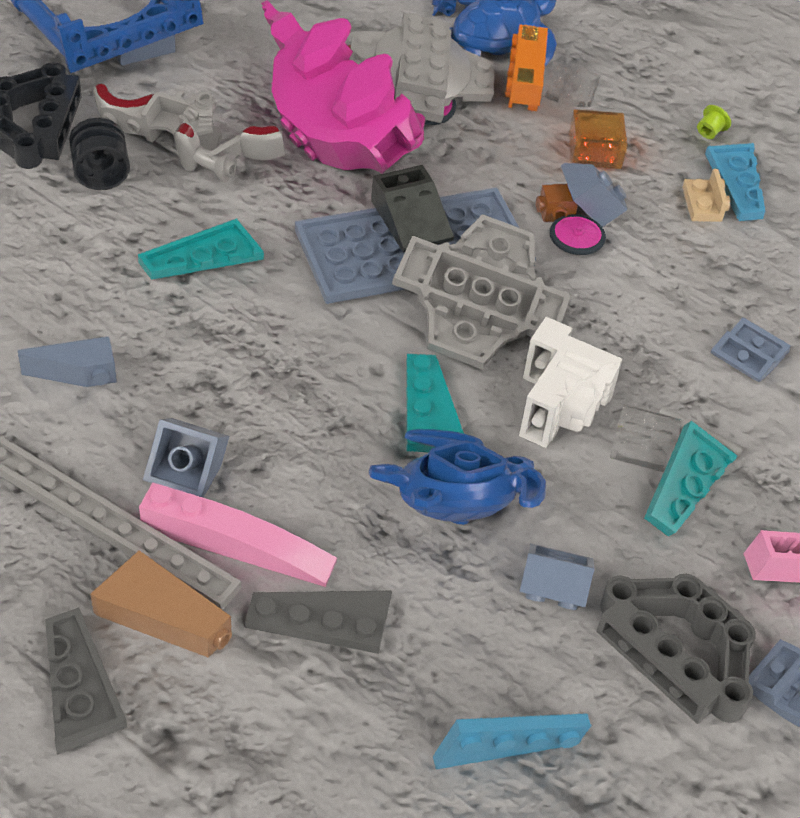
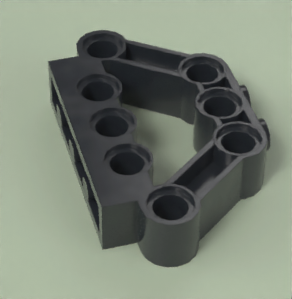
(58, 104)

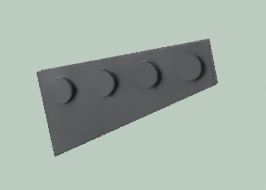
(326, 617)
(80, 687)

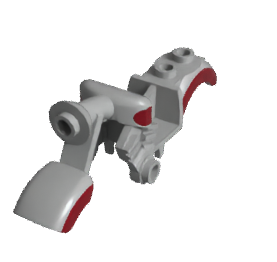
(192, 129)

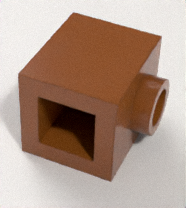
(555, 202)

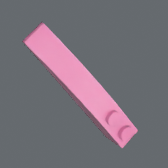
(233, 534)
(774, 556)

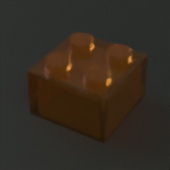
(598, 138)

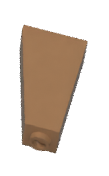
(162, 606)

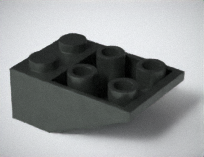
(411, 206)

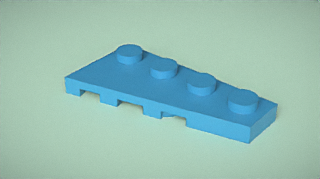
(741, 179)
(503, 737)

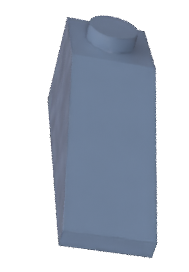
(75, 363)

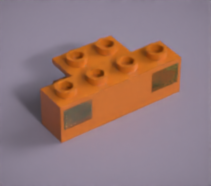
(527, 66)

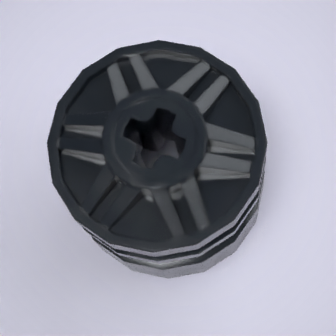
(99, 154)

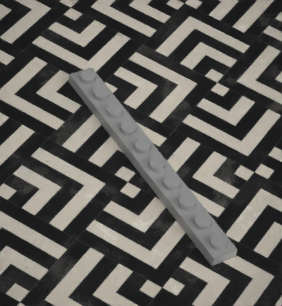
(114, 523)

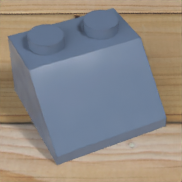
(594, 192)
(185, 456)
(557, 576)

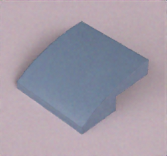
(751, 349)
(778, 681)

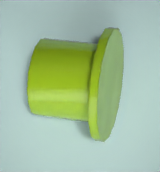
(713, 122)

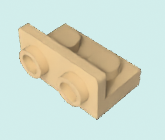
(706, 198)

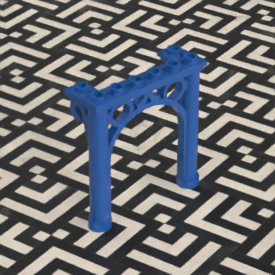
(95, 44)

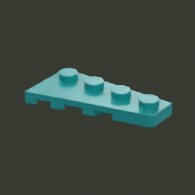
(205, 250)
(427, 399)
(689, 474)

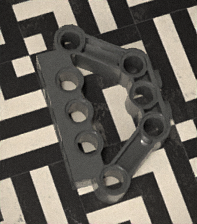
(696, 602)

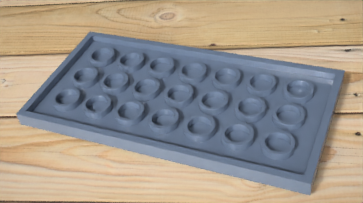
(358, 255)

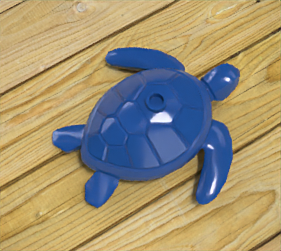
(491, 24)
(461, 478)

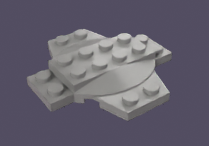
(428, 64)
(479, 290)

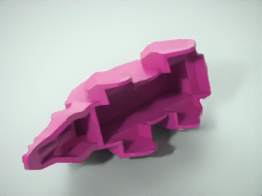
(332, 103)

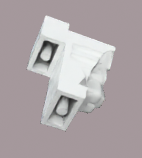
(568, 382)

